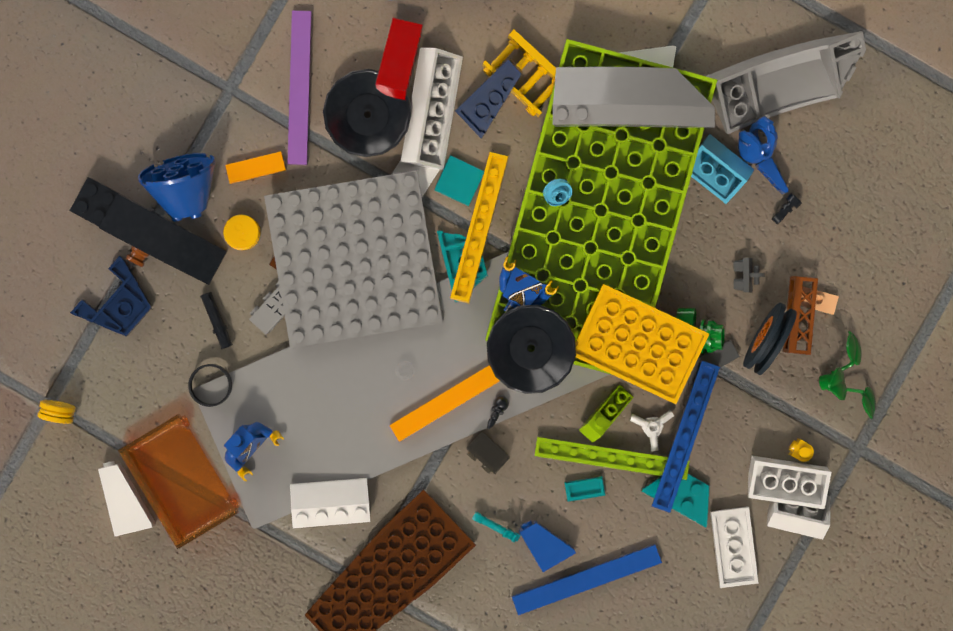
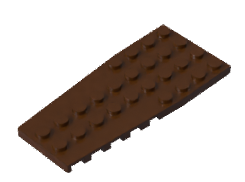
(393, 569)

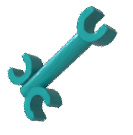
(508, 533)

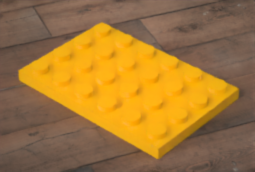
(639, 344)

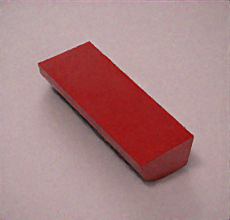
(399, 58)

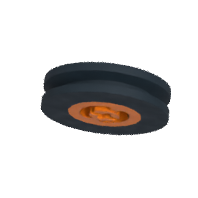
(770, 338)

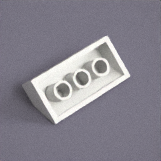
(788, 482)
(329, 503)

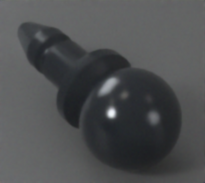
(500, 405)

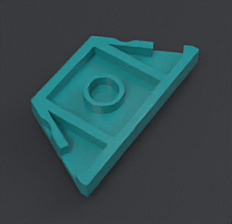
(452, 249)
(690, 499)

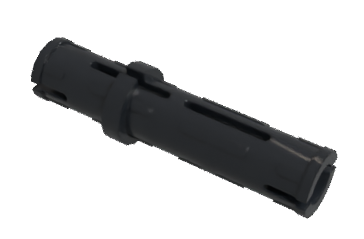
(216, 320)

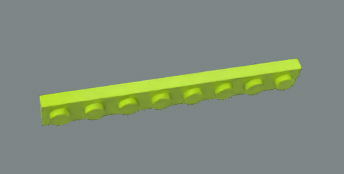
(602, 457)

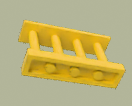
(530, 54)

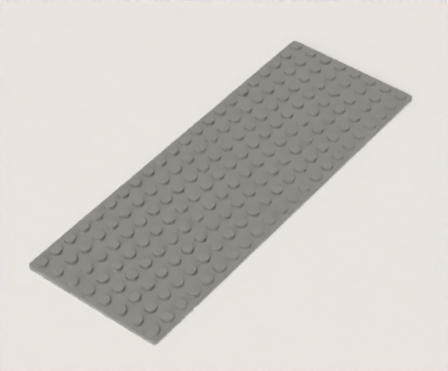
(344, 394)

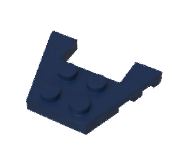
(123, 309)

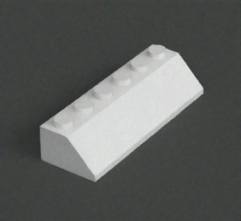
(432, 108)

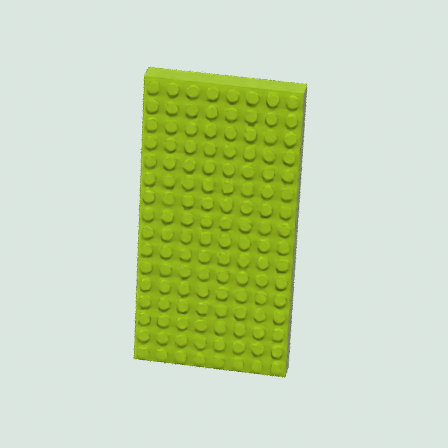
(621, 205)

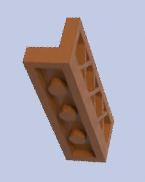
(794, 302)

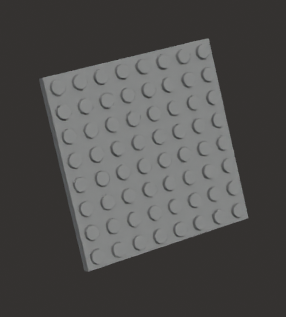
(353, 259)

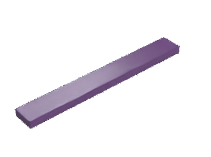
(299, 87)

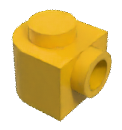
(801, 450)

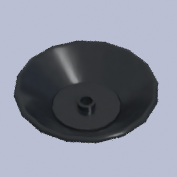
(346, 121)
(537, 369)

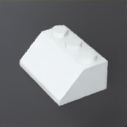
(800, 519)

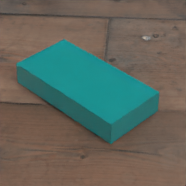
(584, 488)

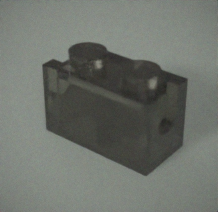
(487, 452)

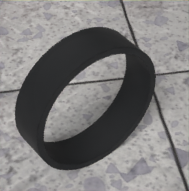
(191, 390)

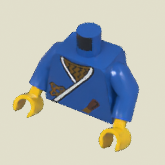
(522, 288)
(245, 443)

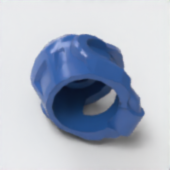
(751, 147)

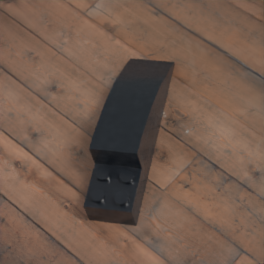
(147, 231)

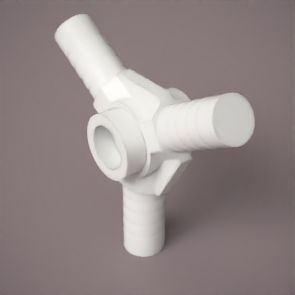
(652, 426)

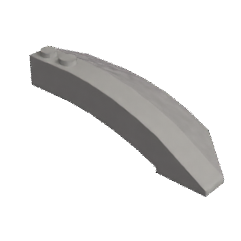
(785, 79)
(628, 98)

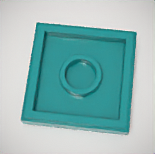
(459, 180)

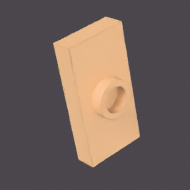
(824, 301)

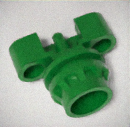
(716, 331)

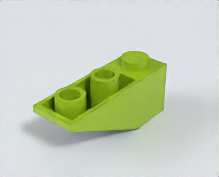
(606, 414)

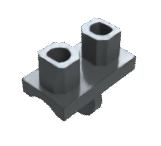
(746, 283)

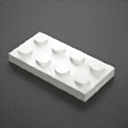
(734, 547)

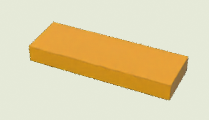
(255, 167)

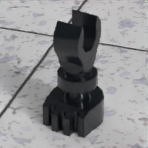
(792, 202)

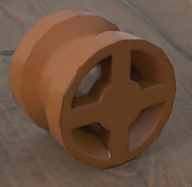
(137, 256)

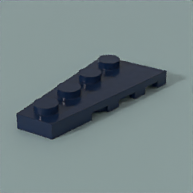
(488, 99)

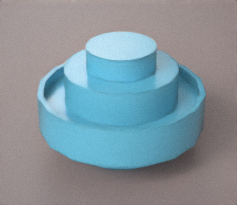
(557, 192)

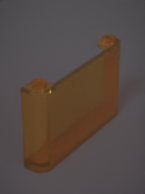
(179, 481)

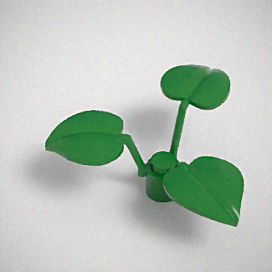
(836, 381)

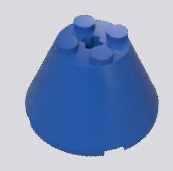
(180, 184)

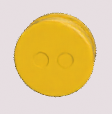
(241, 232)
(56, 411)

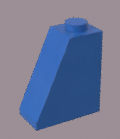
(545, 545)

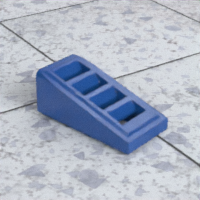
(773, 175)

